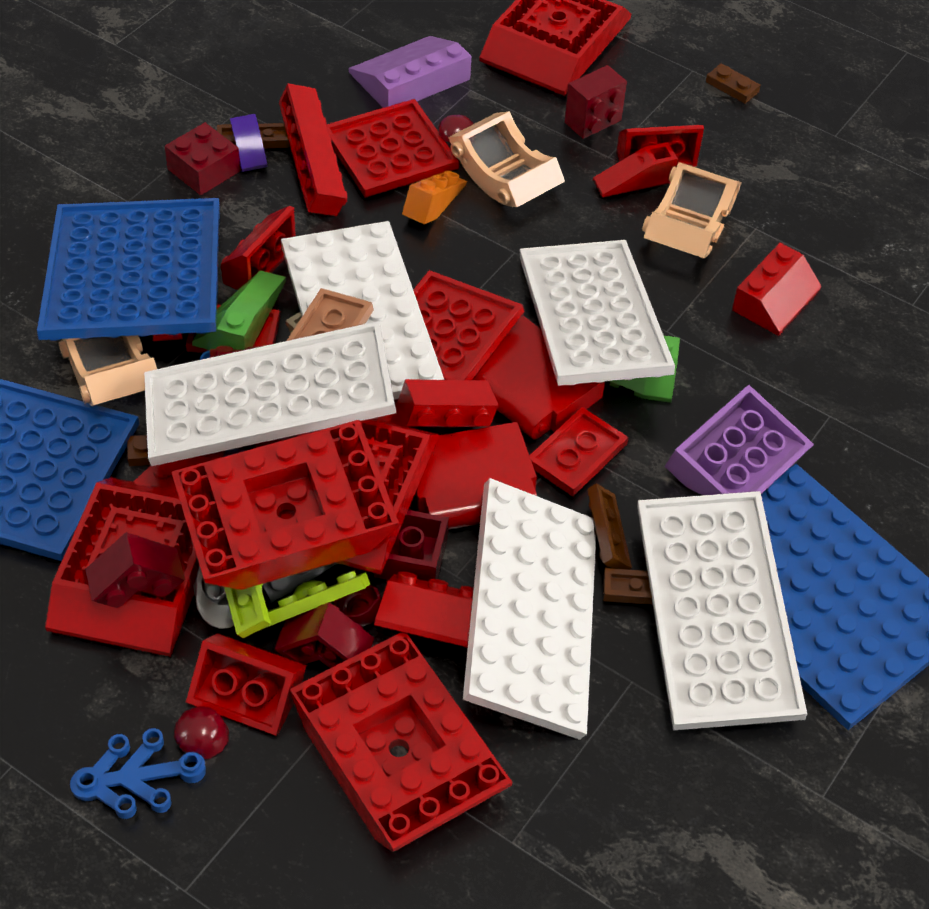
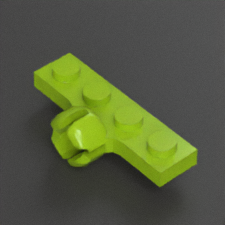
(315, 593)
(247, 609)

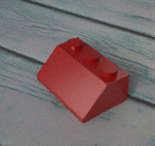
(683, 140)
(260, 249)
(777, 289)
(445, 403)
(426, 608)
(244, 683)

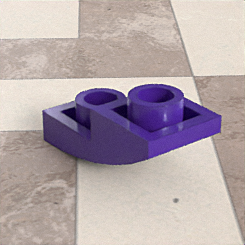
(249, 142)

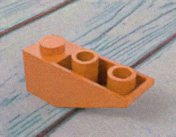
(432, 196)

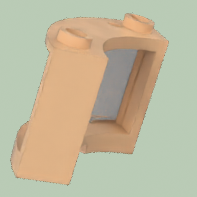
(501, 163)
(692, 210)
(107, 366)

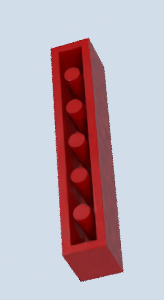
(312, 150)

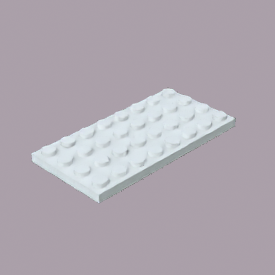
(369, 267)
(595, 313)
(267, 393)
(532, 611)
(719, 612)

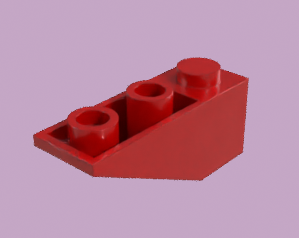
(640, 170)

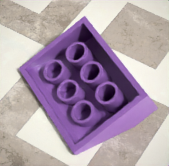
(414, 71)
(739, 448)

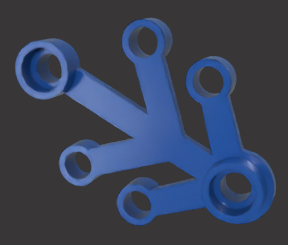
(133, 774)

